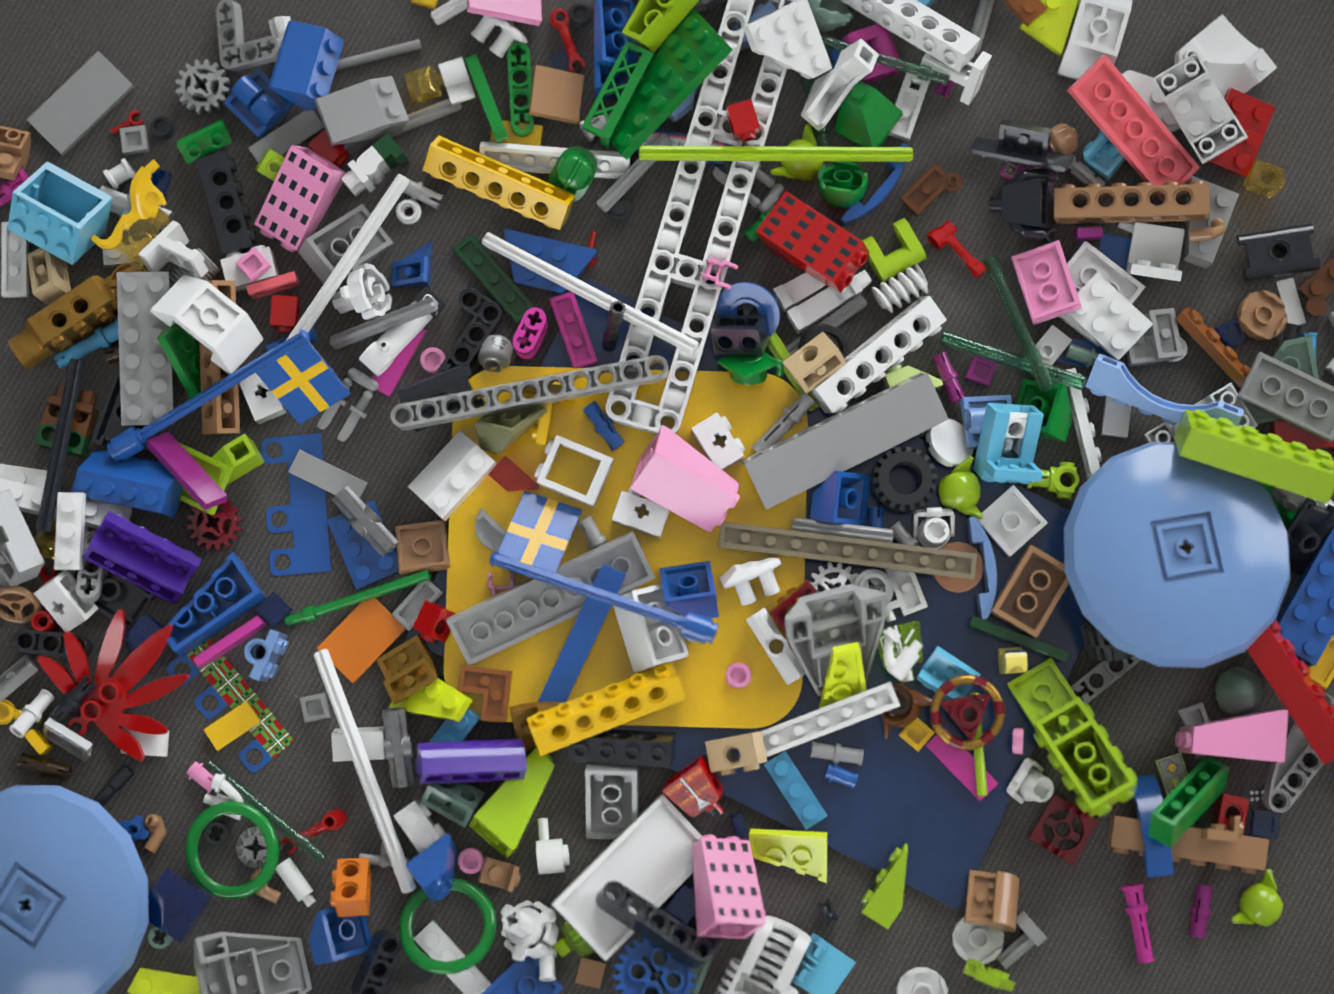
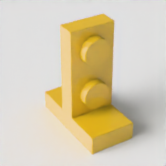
(542, 431)

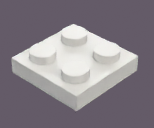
(1011, 521)

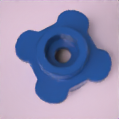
(138, 823)

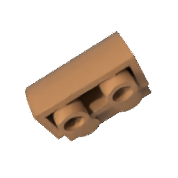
(14, 151)
(992, 900)

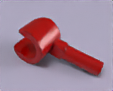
(129, 123)
(591, 245)

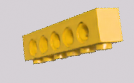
(511, 180)
(606, 708)

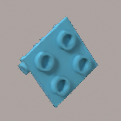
(822, 967)

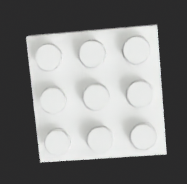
(1086, 264)

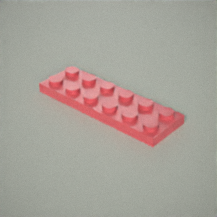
(1131, 125)

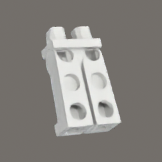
(818, 306)

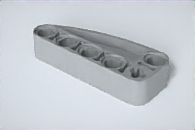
(1278, 772)

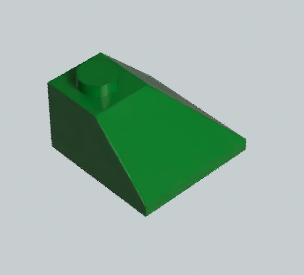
(866, 116)
(1052, 404)

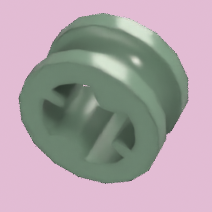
(151, 938)

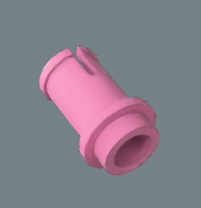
(201, 776)

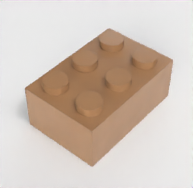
(1031, 592)

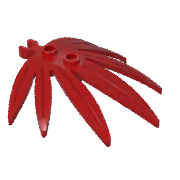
(110, 697)

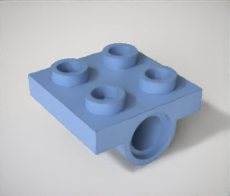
(973, 414)
(274, 646)

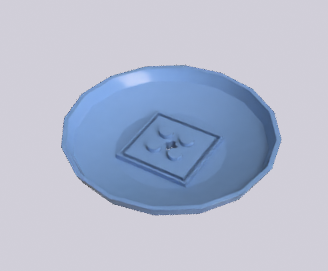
(1147, 591)
(82, 892)

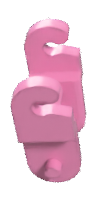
(711, 262)
(494, 589)

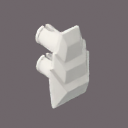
(506, 37)
(740, 575)

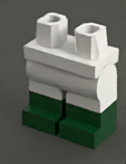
(373, 165)

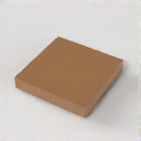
(556, 94)
(422, 547)

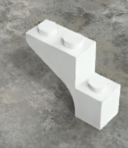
(832, 88)

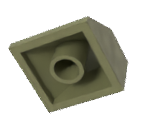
(503, 429)

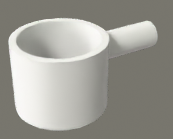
(551, 854)

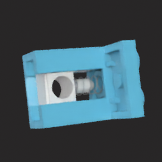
(1009, 453)

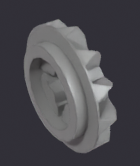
(877, 578)
(245, 854)

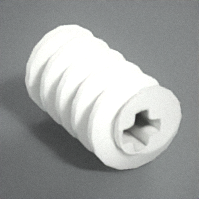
(900, 288)

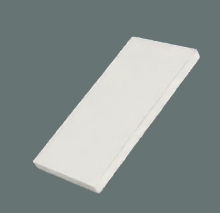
(647, 857)

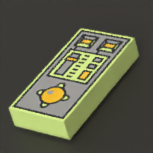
(1171, 771)

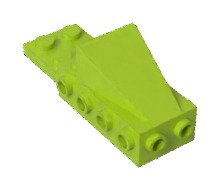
(1073, 740)

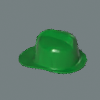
(574, 171)

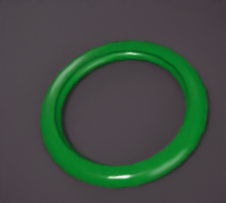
(271, 841)
(461, 964)

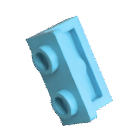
(1102, 156)
(942, 667)

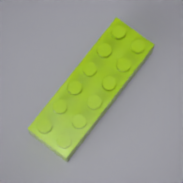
(1256, 455)

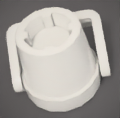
(933, 531)
(1030, 783)

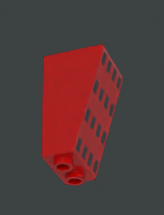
(812, 242)

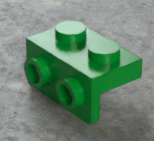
(204, 141)

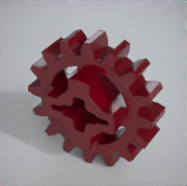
(204, 529)

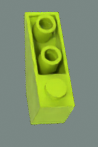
(240, 455)
(886, 898)

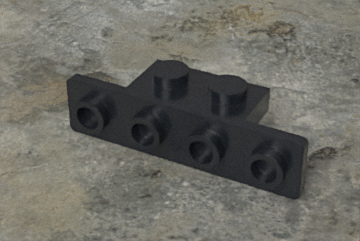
(1022, 145)

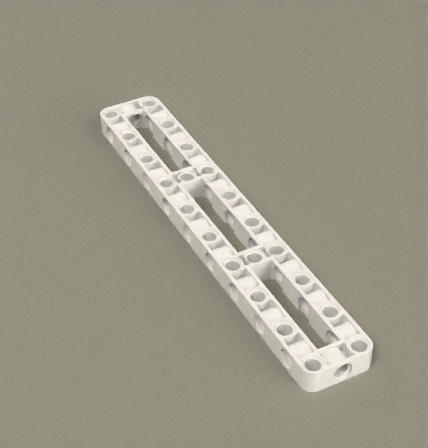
(670, 234)

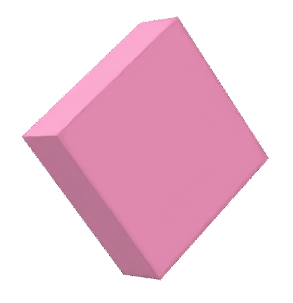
(253, 265)

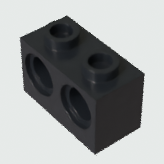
(739, 335)

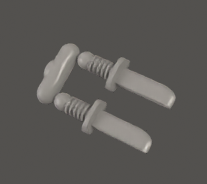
(771, 197)
(357, 411)

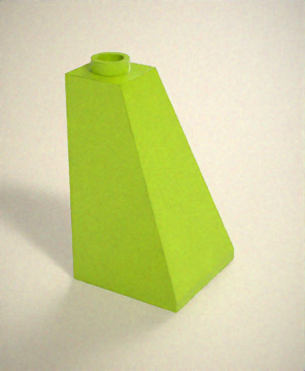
(510, 808)

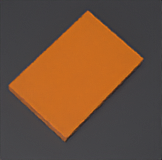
(362, 638)

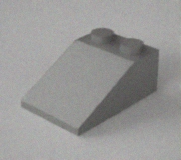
(363, 111)
(328, 245)
(610, 799)

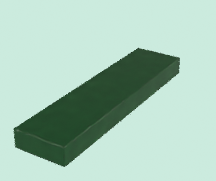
(493, 278)
(1018, 639)

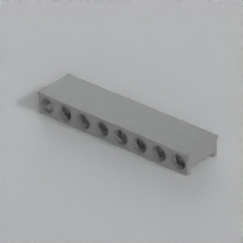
(845, 439)

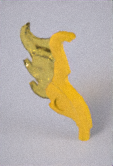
(143, 222)

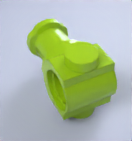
(1053, 483)

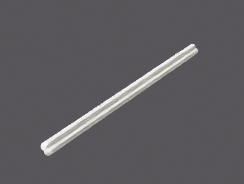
(350, 257)
(588, 292)
(364, 770)

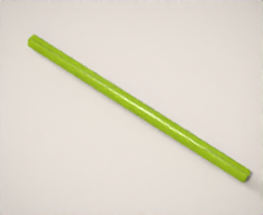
(775, 153)

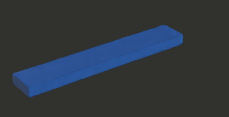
(581, 638)

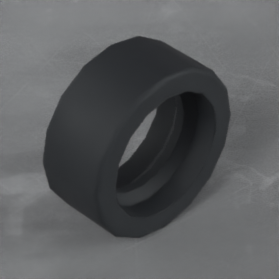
(815, 330)

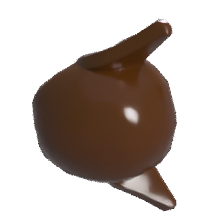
(909, 709)

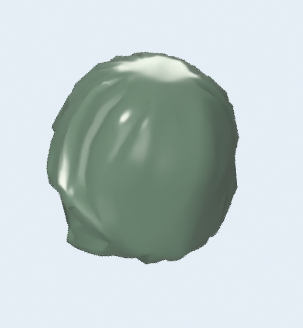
(830, 14)
(1238, 691)

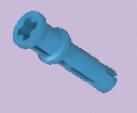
(102, 338)

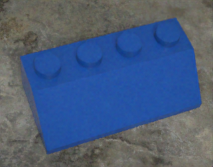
(129, 483)

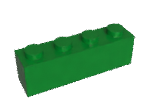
(1188, 801)

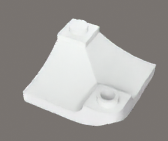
(1228, 57)

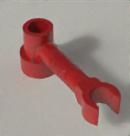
(566, 37)
(945, 235)
(40, 618)
(340, 820)

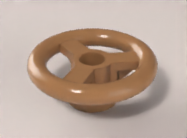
(16, 600)

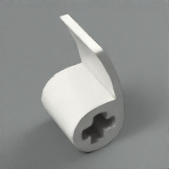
(456, 80)
(151, 744)

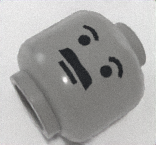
(495, 352)

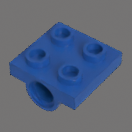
(256, 103)

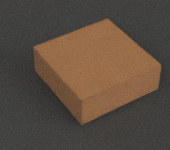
(590, 972)

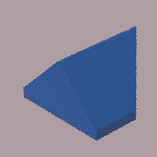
(414, 269)

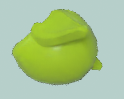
(800, 169)
(961, 489)
(1260, 903)

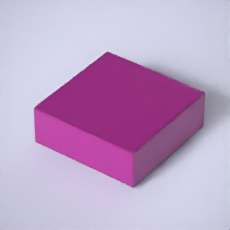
(1088, 233)
(980, 371)

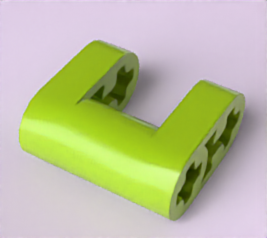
(900, 259)

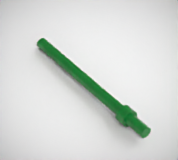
(312, 613)

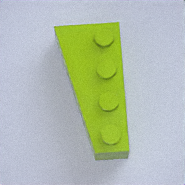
(655, 21)

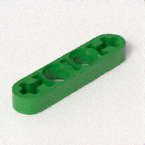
(522, 89)
(486, 98)

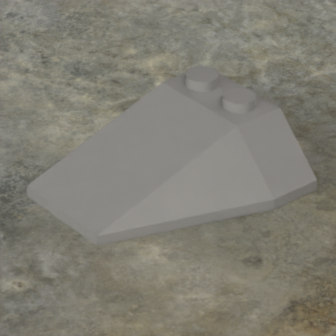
(834, 620)
(250, 964)

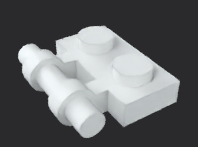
(907, 593)

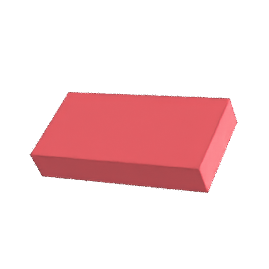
(273, 285)

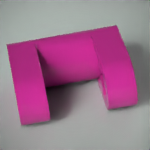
(881, 42)
(537, 334)

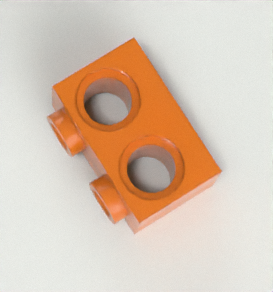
(352, 887)

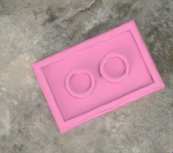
(514, 10)
(1046, 282)

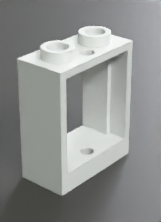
(597, 483)

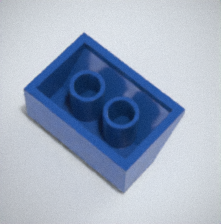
(305, 64)

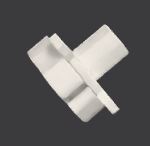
(364, 293)
(525, 929)

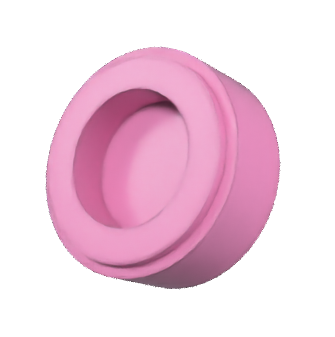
(432, 359)
(738, 675)
(1017, 741)
(470, 860)

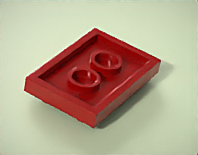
(1254, 118)

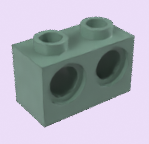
(453, 800)

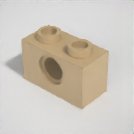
(48, 276)
(814, 362)
(749, 746)

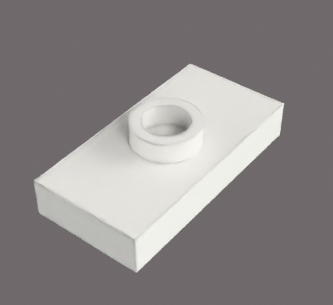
(1052, 345)

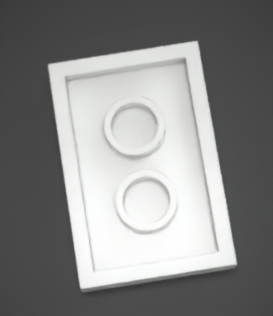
(1109, 317)

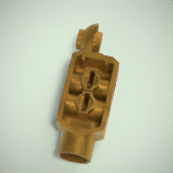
(46, 330)

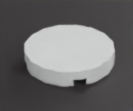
(948, 443)
(977, 941)
(921, 981)

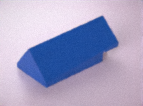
(609, 22)

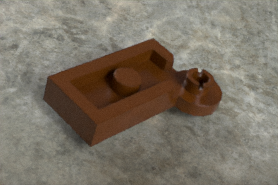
(929, 187)
(1318, 288)

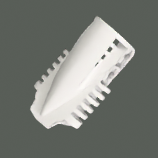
(768, 961)

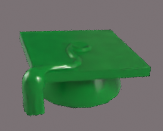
(750, 370)

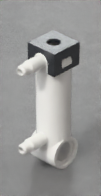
(393, 341)

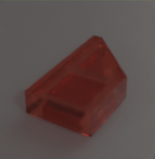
(512, 477)

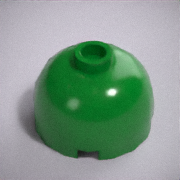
(842, 184)

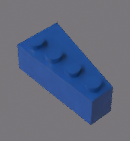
(219, 603)

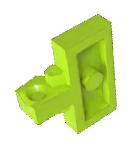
(989, 976)

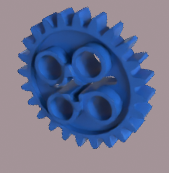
(630, 985)

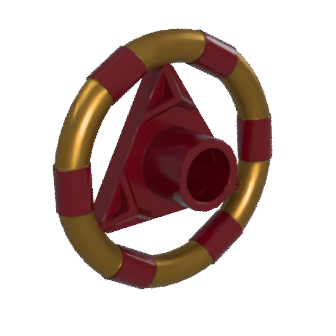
(967, 712)

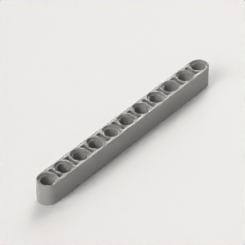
(517, 390)

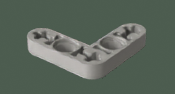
(236, 46)

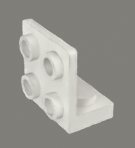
(1155, 251)

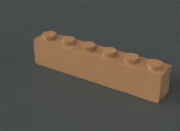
(1247, 853)

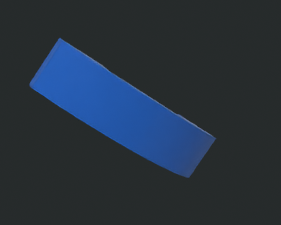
(860, 211)
(1156, 855)

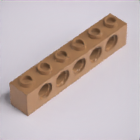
(1144, 211)
(221, 412)

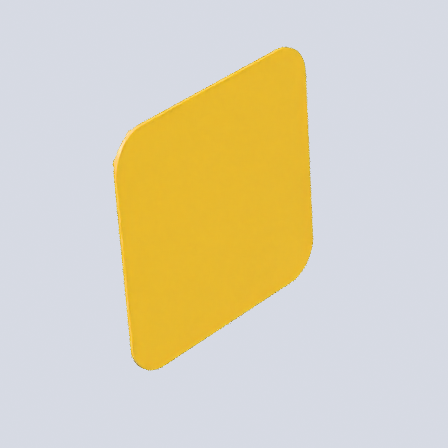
(702, 675)

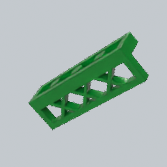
(627, 96)

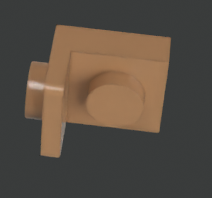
(1219, 832)
(499, 874)

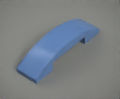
(978, 536)

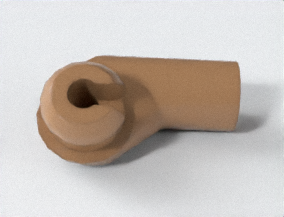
(1206, 234)
(157, 832)
(267, 892)

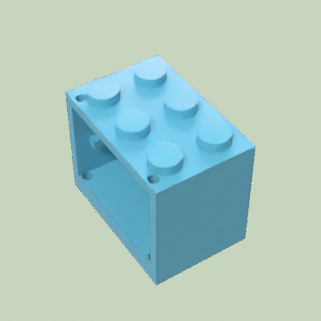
(59, 212)

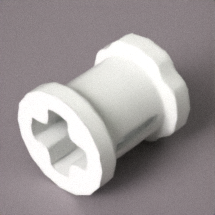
(119, 174)

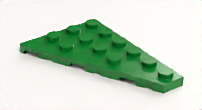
(675, 73)

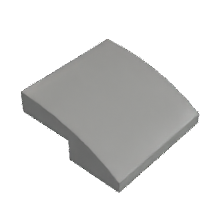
(1159, 342)

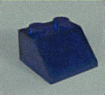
(175, 905)

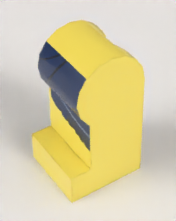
(1012, 660)

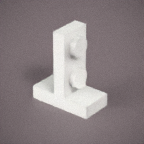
(969, 77)
(171, 247)

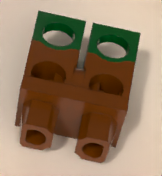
(82, 425)

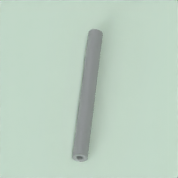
(378, 54)

